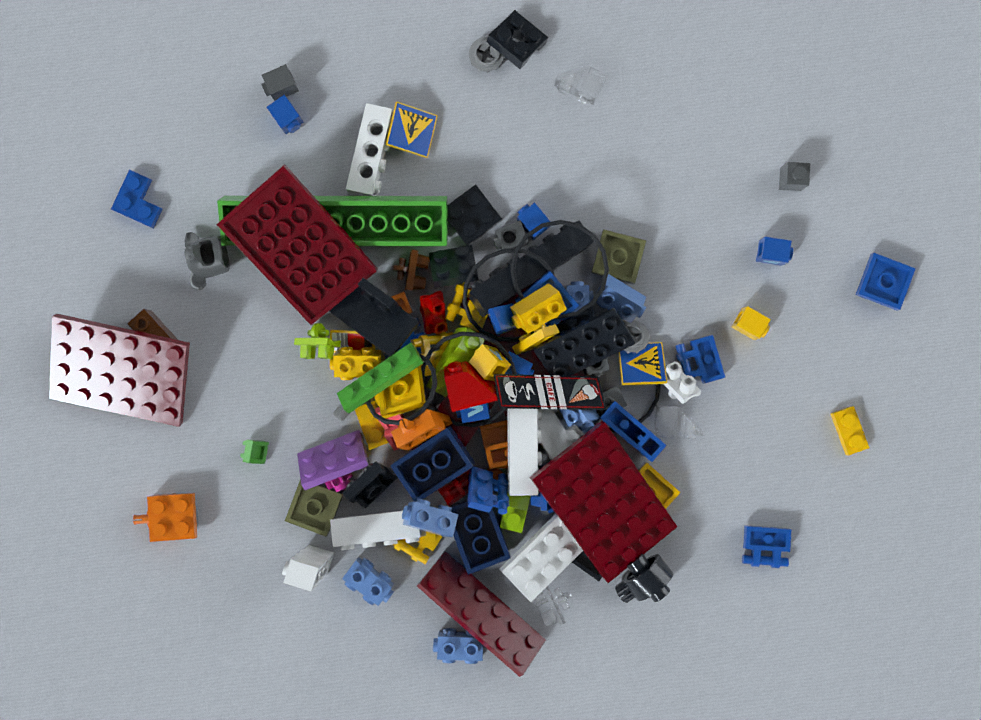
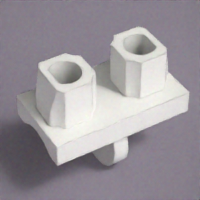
(679, 384)

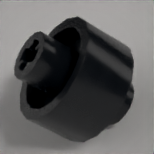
(645, 579)

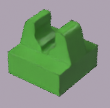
(255, 451)

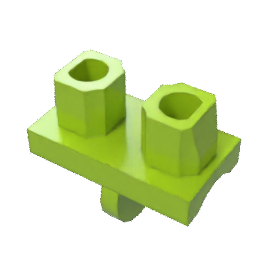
(317, 340)

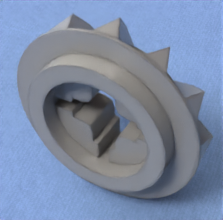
(476, 59)
(642, 336)

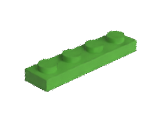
(379, 378)

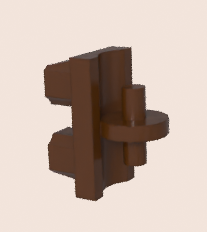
(415, 261)

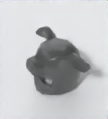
(205, 258)

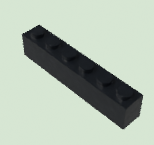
(554, 250)

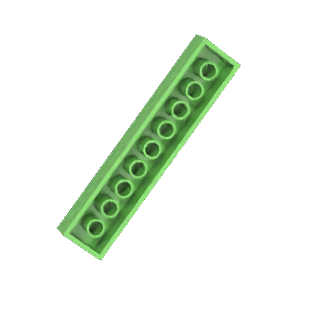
(376, 218)

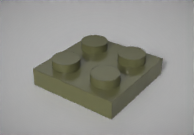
(623, 256)
(314, 508)

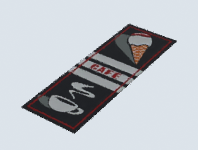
(549, 392)

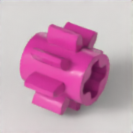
(339, 483)

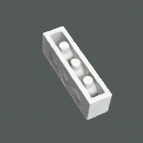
(373, 117)

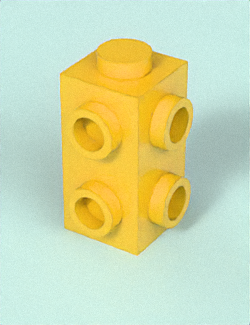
(538, 308)
(354, 363)

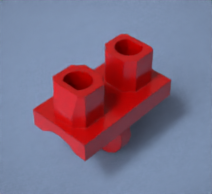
(433, 313)
(455, 489)

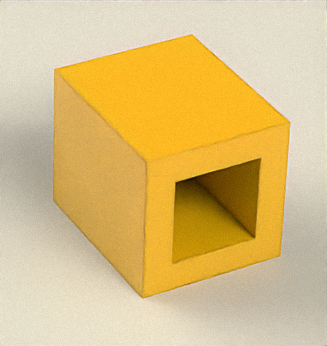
(751, 323)
(489, 361)

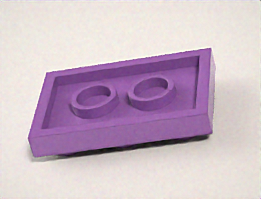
(332, 459)

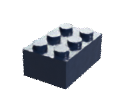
(433, 464)
(478, 537)

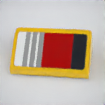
(350, 339)

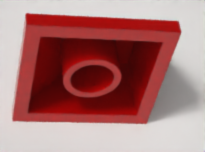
(467, 387)

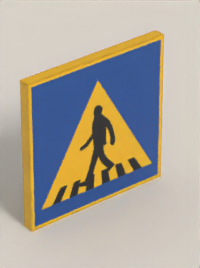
(411, 130)
(643, 367)

